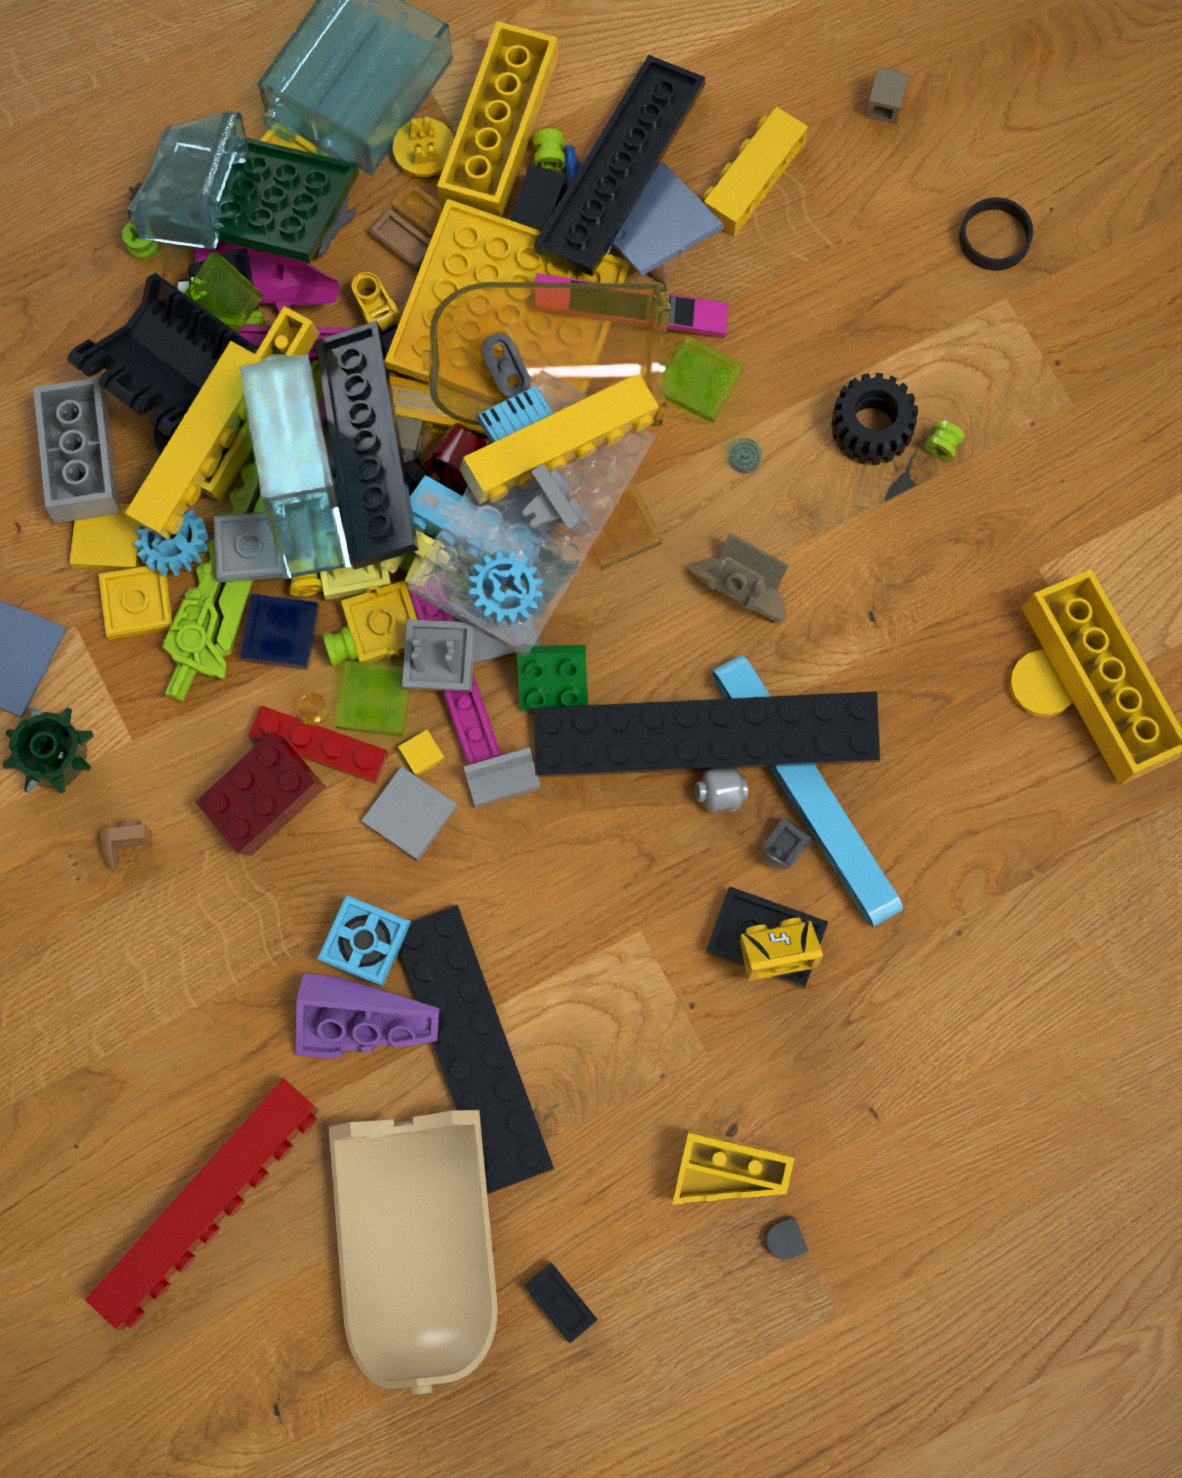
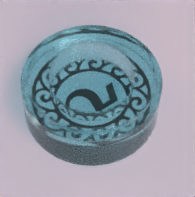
(744, 455)

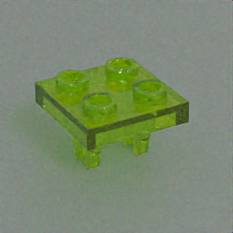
(701, 378)
(372, 699)

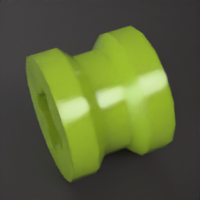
(138, 248)
(944, 440)
(340, 646)

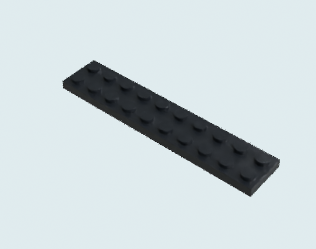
(707, 734)

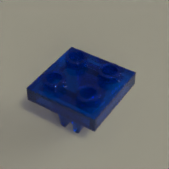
(279, 631)

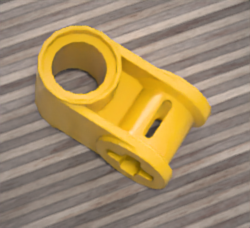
(377, 305)

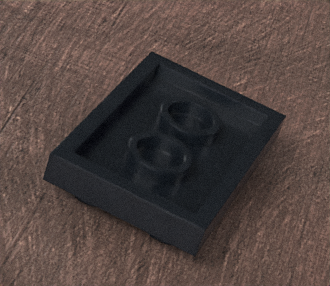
(746, 910)

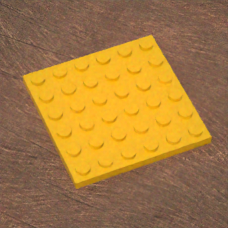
(469, 250)

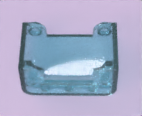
(189, 178)

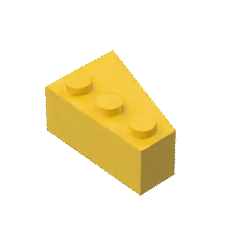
(729, 1169)

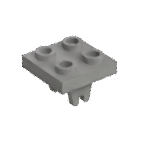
(555, 504)
(439, 655)

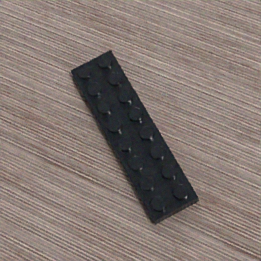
(619, 165)
(366, 446)
(474, 1047)

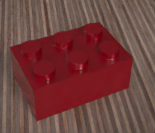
(260, 794)

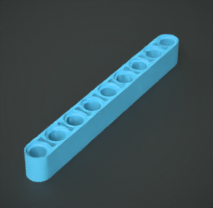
(821, 813)

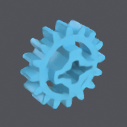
(175, 551)
(494, 580)

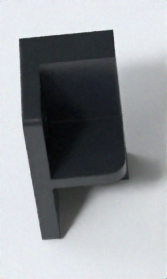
(538, 197)

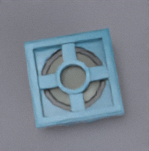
(364, 941)

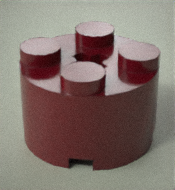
(448, 456)

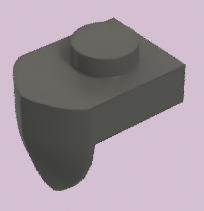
(785, 845)

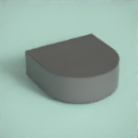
(786, 1240)

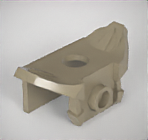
(746, 576)

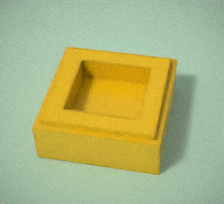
(421, 753)

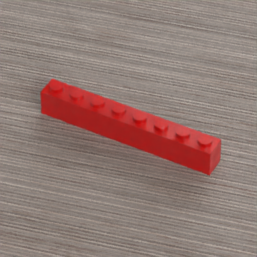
(202, 1205)

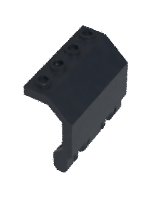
(159, 354)

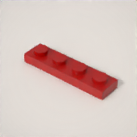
(322, 744)

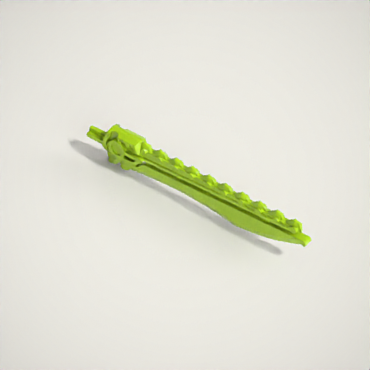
(197, 623)

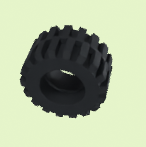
(881, 395)

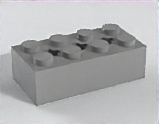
(76, 450)

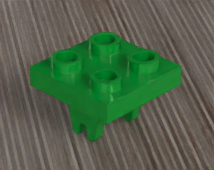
(553, 677)

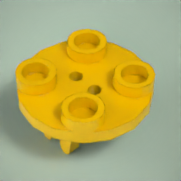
(422, 147)

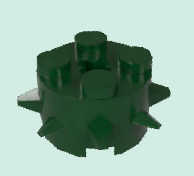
(49, 732)

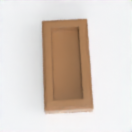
(400, 238)

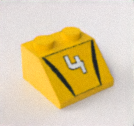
(780, 949)

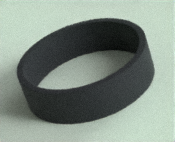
(1003, 205)

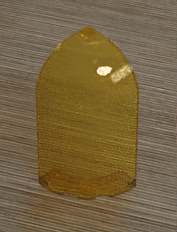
(572, 330)

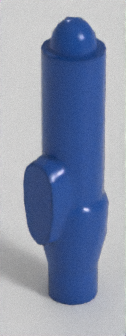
(572, 164)

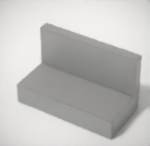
(502, 777)

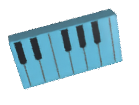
(514, 414)

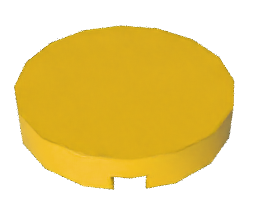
(1038, 686)

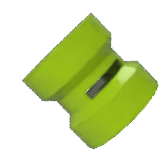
(549, 148)

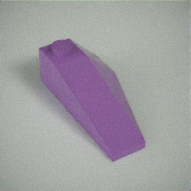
(350, 1016)

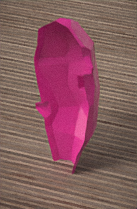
(282, 278)

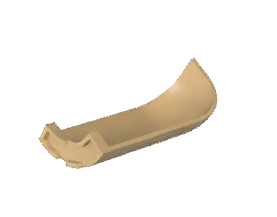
(414, 1247)

